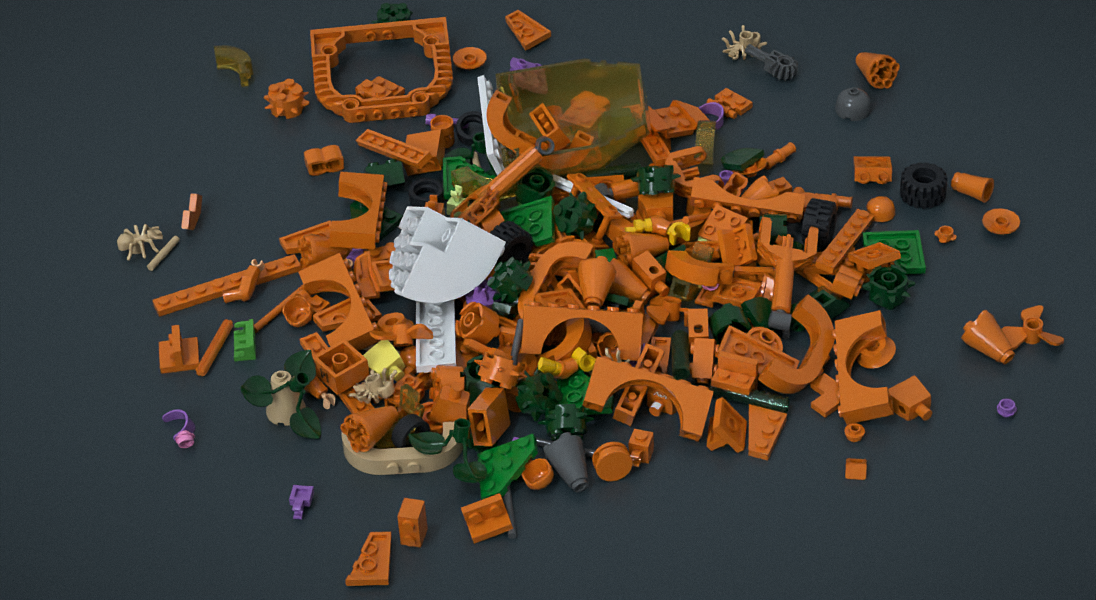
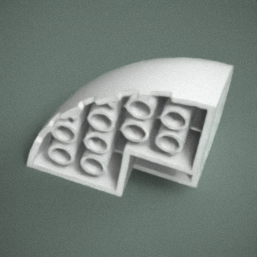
(440, 256)

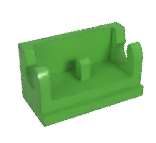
(244, 341)

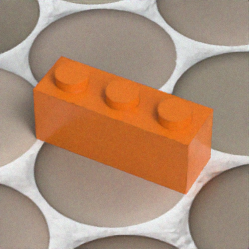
(549, 126)

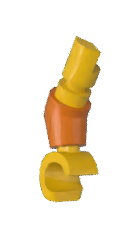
(661, 226)
(567, 367)

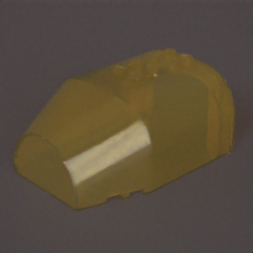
(582, 96)

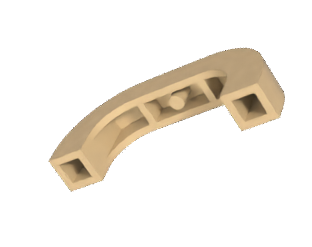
(402, 459)

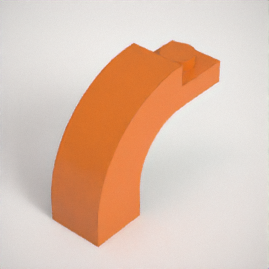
(698, 272)
(577, 335)

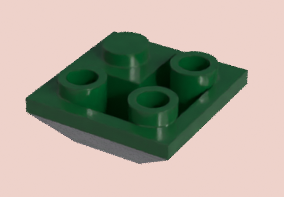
(390, 169)
(829, 301)

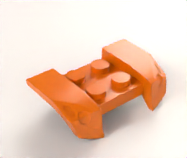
(676, 120)
(372, 276)
(737, 292)

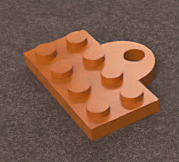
(755, 347)

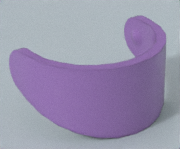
(715, 109)
(180, 414)

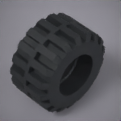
(923, 185)
(823, 216)
(517, 241)

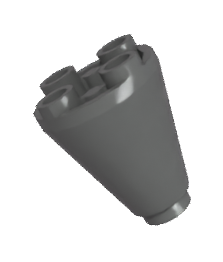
(569, 460)

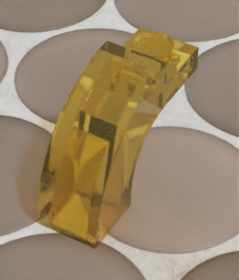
(235, 59)

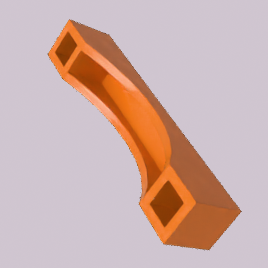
(709, 194)

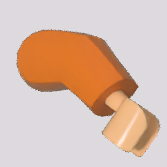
(247, 284)
(319, 391)

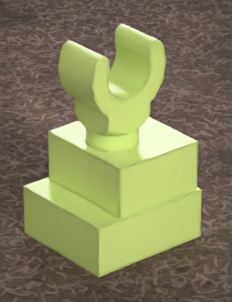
(455, 200)

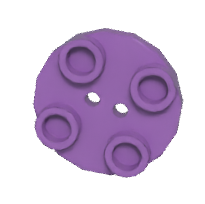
(482, 294)

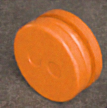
(612, 461)

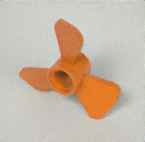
(665, 309)
(1031, 331)
(403, 334)

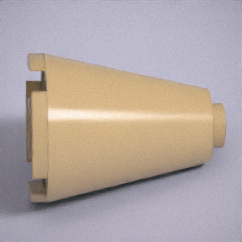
(284, 401)

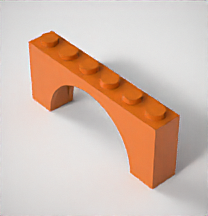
(366, 229)
(333, 276)
(540, 320)
(852, 337)
(689, 400)

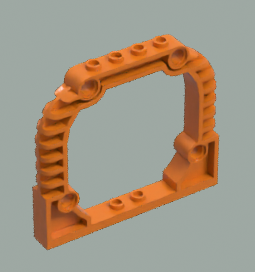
(330, 42)

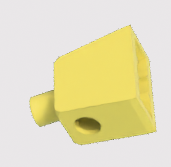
(385, 356)

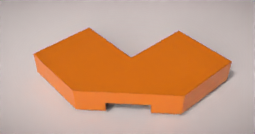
(191, 217)
(481, 349)
(828, 401)

